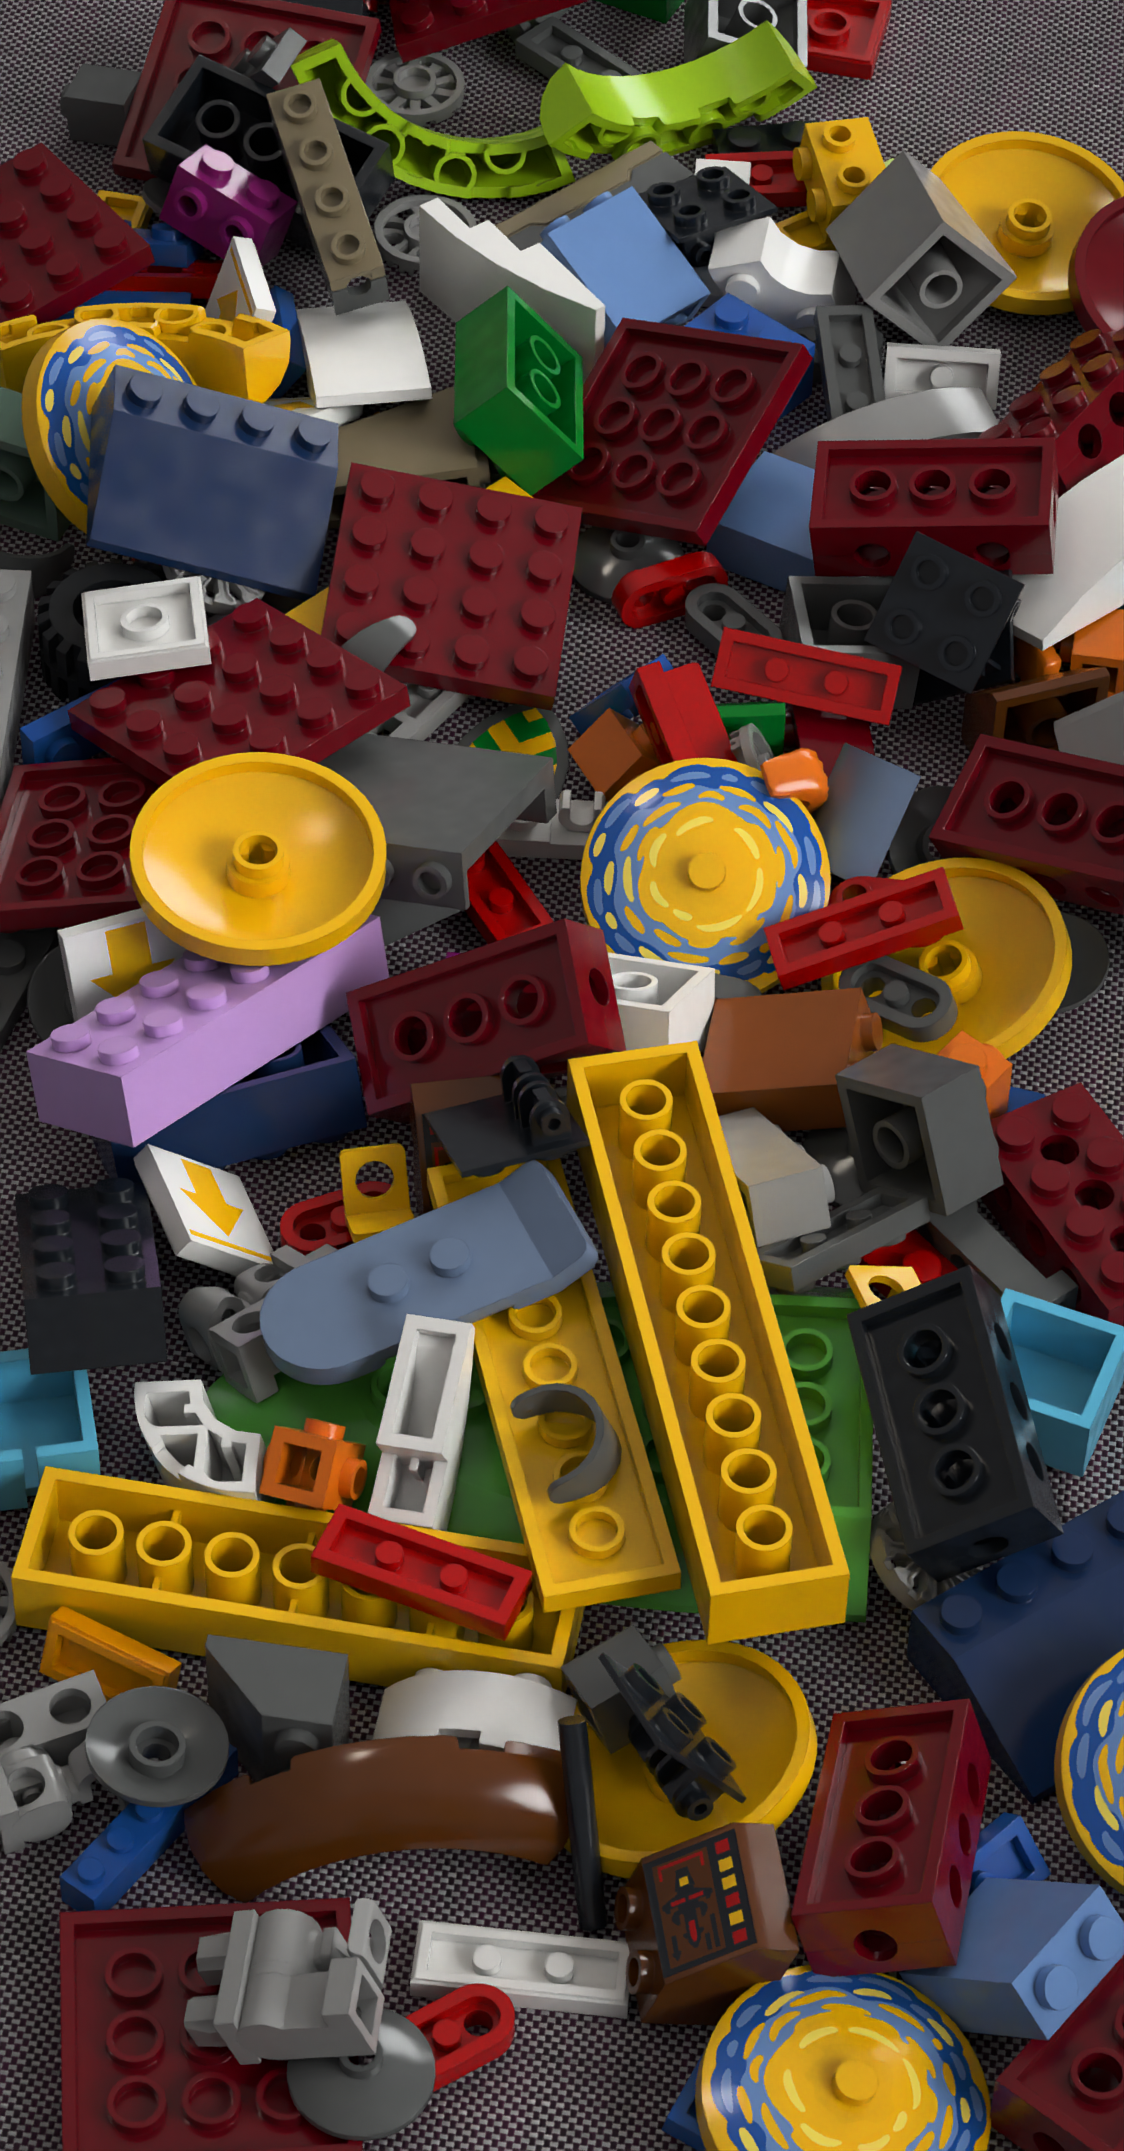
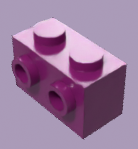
(220, 200)

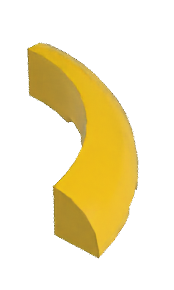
(221, 355)

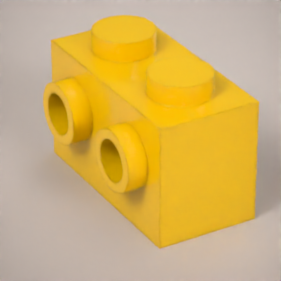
(836, 165)

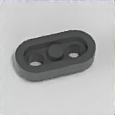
(720, 606)
(904, 998)

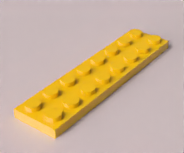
(608, 1541)

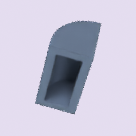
(862, 811)

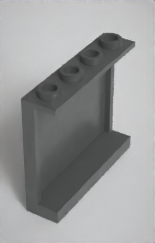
(442, 807)

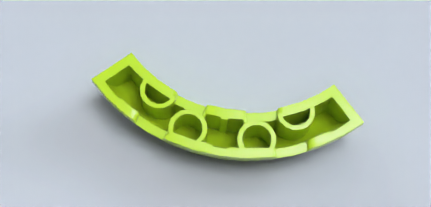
(675, 105)
(432, 160)

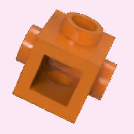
(314, 1466)

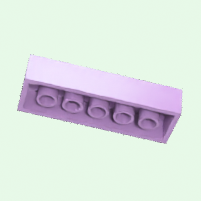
(191, 1036)

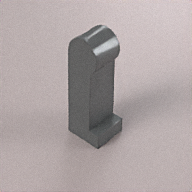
(970, 1240)

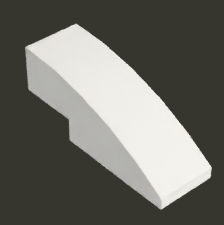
(424, 1423)

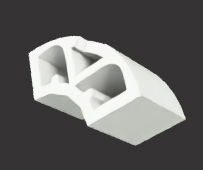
(777, 273)
(195, 1447)
(475, 1708)

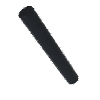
(582, 1823)

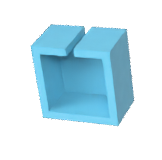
(1069, 1375)
(42, 1424)

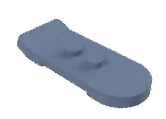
(449, 1264)

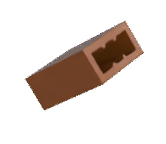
(786, 1052)

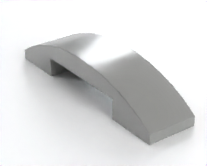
(912, 416)

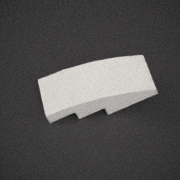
(470, 265)
(363, 355)
(1086, 562)

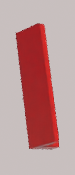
(679, 713)

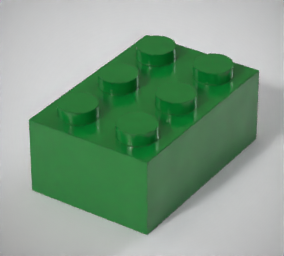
(518, 391)

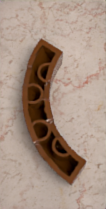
(379, 1801)

